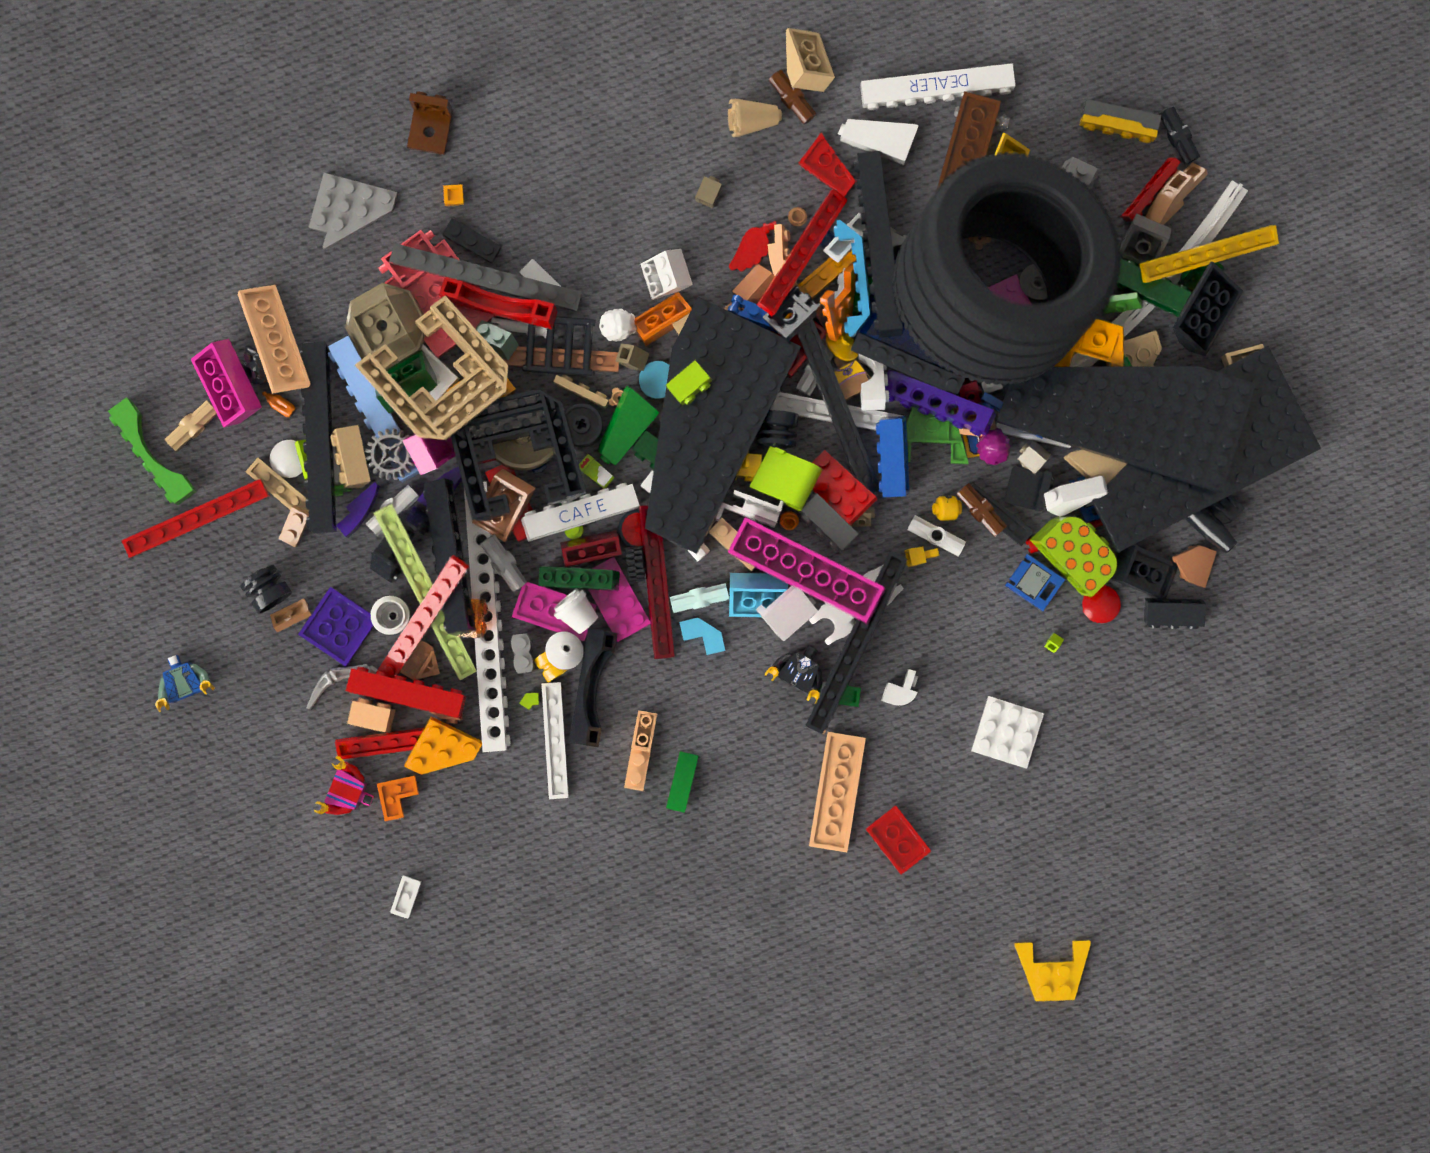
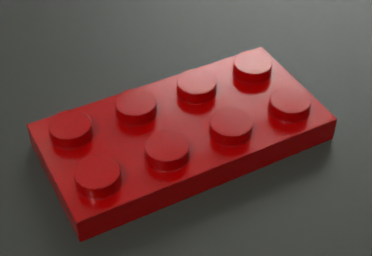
(841, 489)

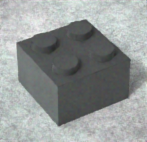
(1144, 240)

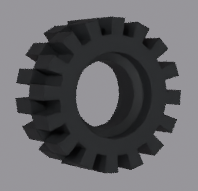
(635, 564)

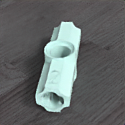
(699, 598)

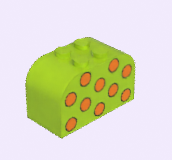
(1076, 553)

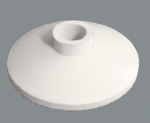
(556, 653)

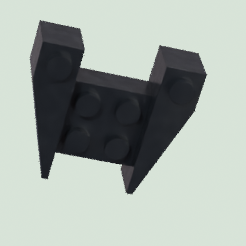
(383, 557)

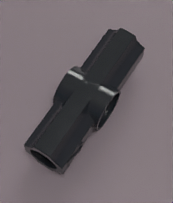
(1179, 135)

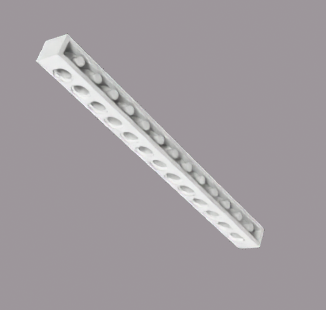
(489, 742)

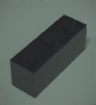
(1174, 612)

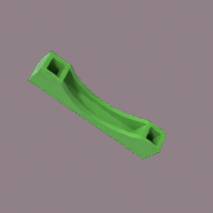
(129, 420)

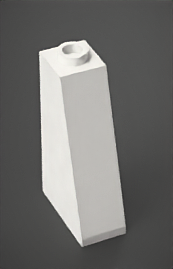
(889, 138)

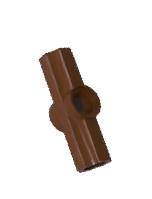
(792, 97)
(981, 510)

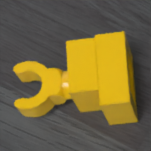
(918, 556)

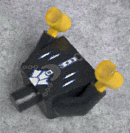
(799, 671)

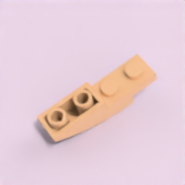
(779, 250)
(640, 750)

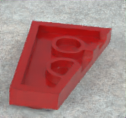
(826, 166)

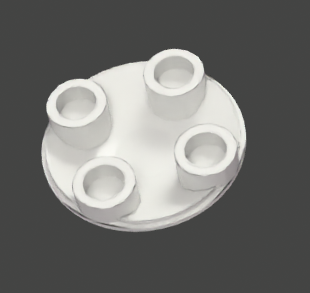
(285, 459)

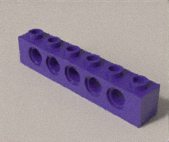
(984, 415)

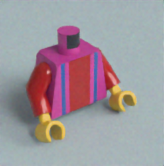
(345, 791)

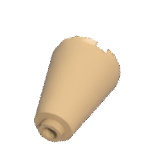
(751, 116)

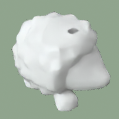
(617, 324)

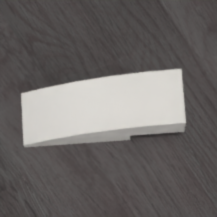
(839, 249)

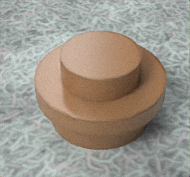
(797, 217)

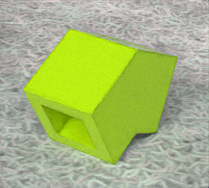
(1054, 642)
(529, 700)

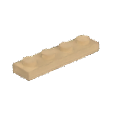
(276, 485)

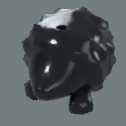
(253, 366)

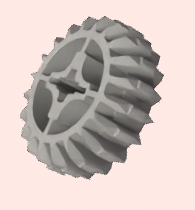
(385, 460)

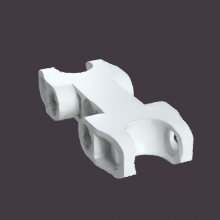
(842, 621)

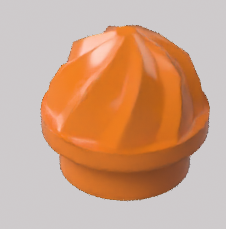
(789, 520)

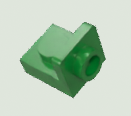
(851, 697)

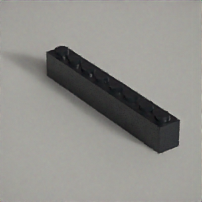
(448, 542)

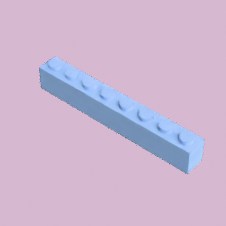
(376, 416)

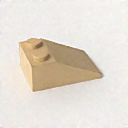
(807, 61)

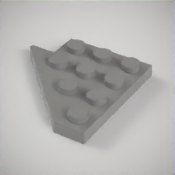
(348, 207)

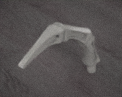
(332, 676)

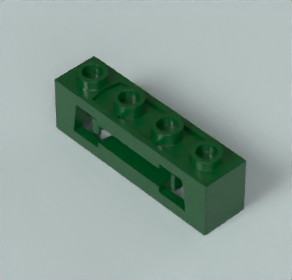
(579, 578)

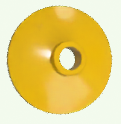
(842, 347)

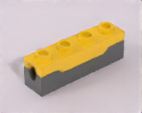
(1120, 120)

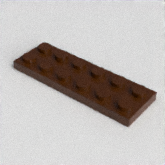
(971, 132)

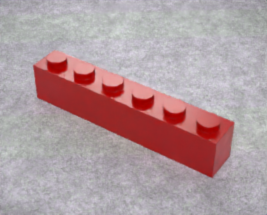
(405, 693)

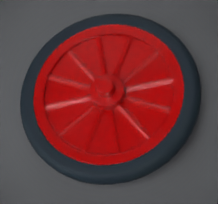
(630, 529)

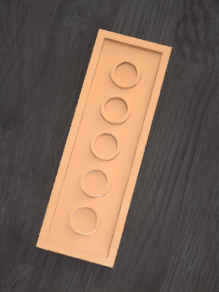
(274, 339)
(837, 792)

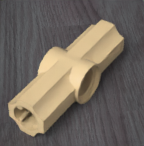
(191, 426)

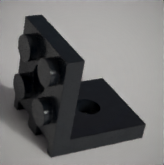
(803, 309)

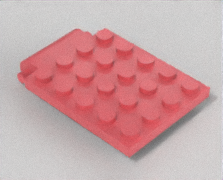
(427, 288)

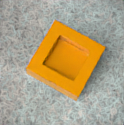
(453, 195)

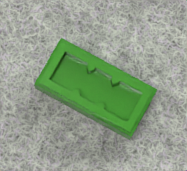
(1123, 303)

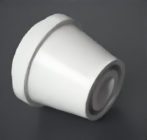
(576, 611)
(381, 615)

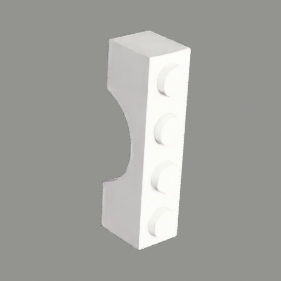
(873, 391)

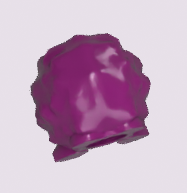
(994, 447)

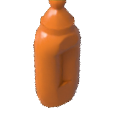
(280, 404)

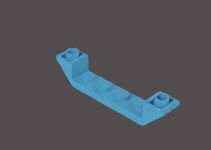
(855, 323)

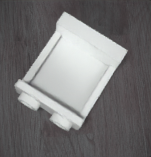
(788, 612)

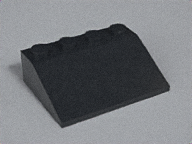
(1206, 310)

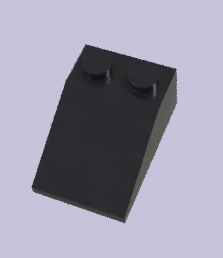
(1144, 571)

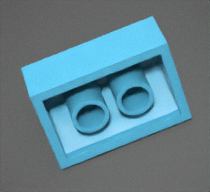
(751, 591)

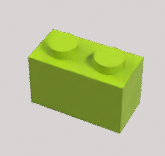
(689, 383)

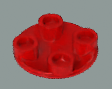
(1102, 605)

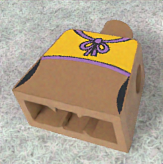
(850, 377)

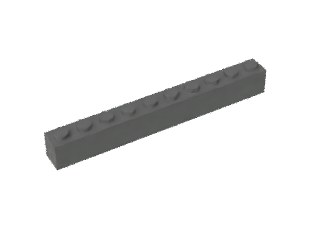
(484, 277)

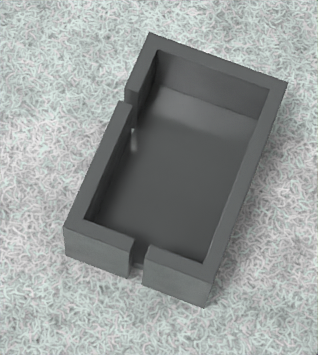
(828, 523)

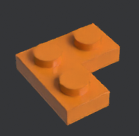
(391, 794)

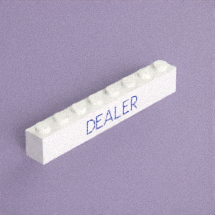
(937, 85)

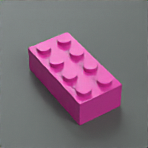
(226, 383)

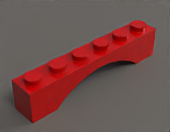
(523, 310)

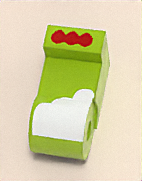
(595, 471)

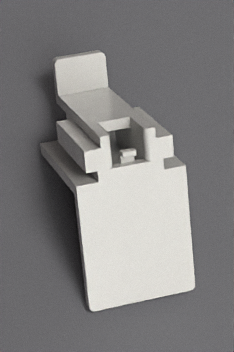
(754, 509)

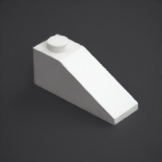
(1074, 495)

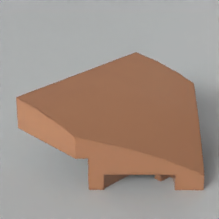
(1195, 564)
(421, 662)

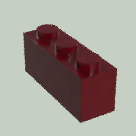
(590, 548)

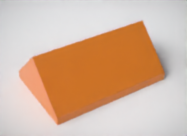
(659, 319)

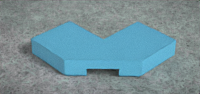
(698, 628)

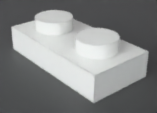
(405, 897)

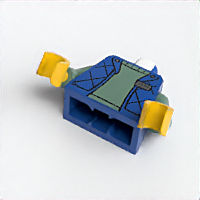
(181, 682)

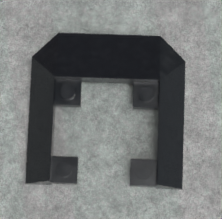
(509, 419)

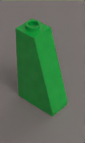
(626, 426)

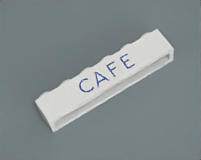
(580, 512)

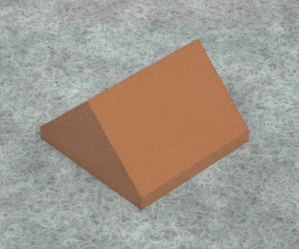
(754, 284)

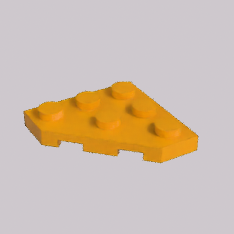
(441, 748)

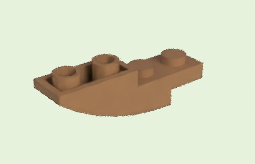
(1174, 191)

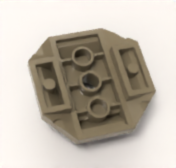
(395, 307)

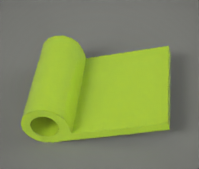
(786, 477)

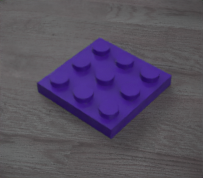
(337, 626)

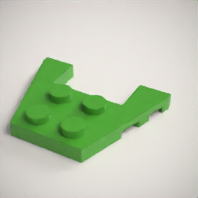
(930, 430)

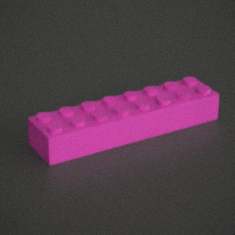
(806, 570)

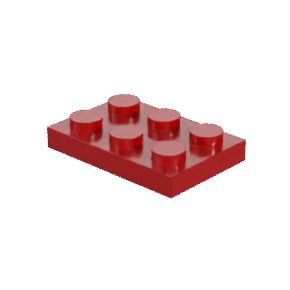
(898, 840)

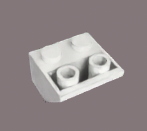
(666, 273)

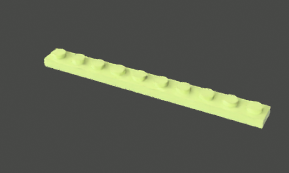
(421, 585)

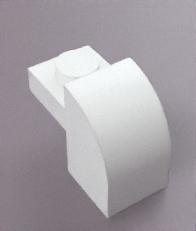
(901, 695)

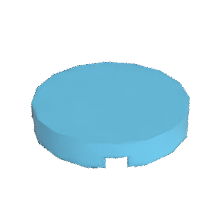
(654, 379)

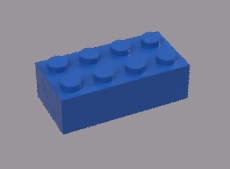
(894, 456)

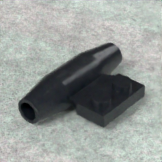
(1211, 522)

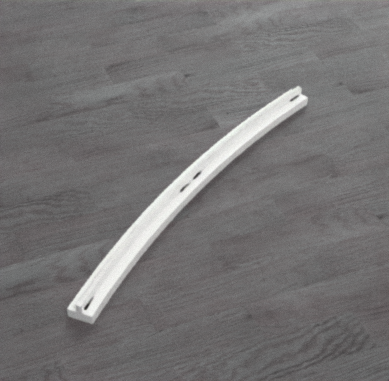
(1203, 235)

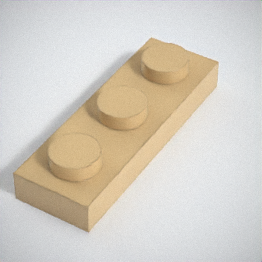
(581, 390)

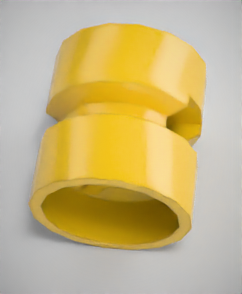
(550, 672)

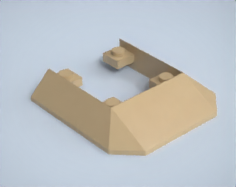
(480, 367)

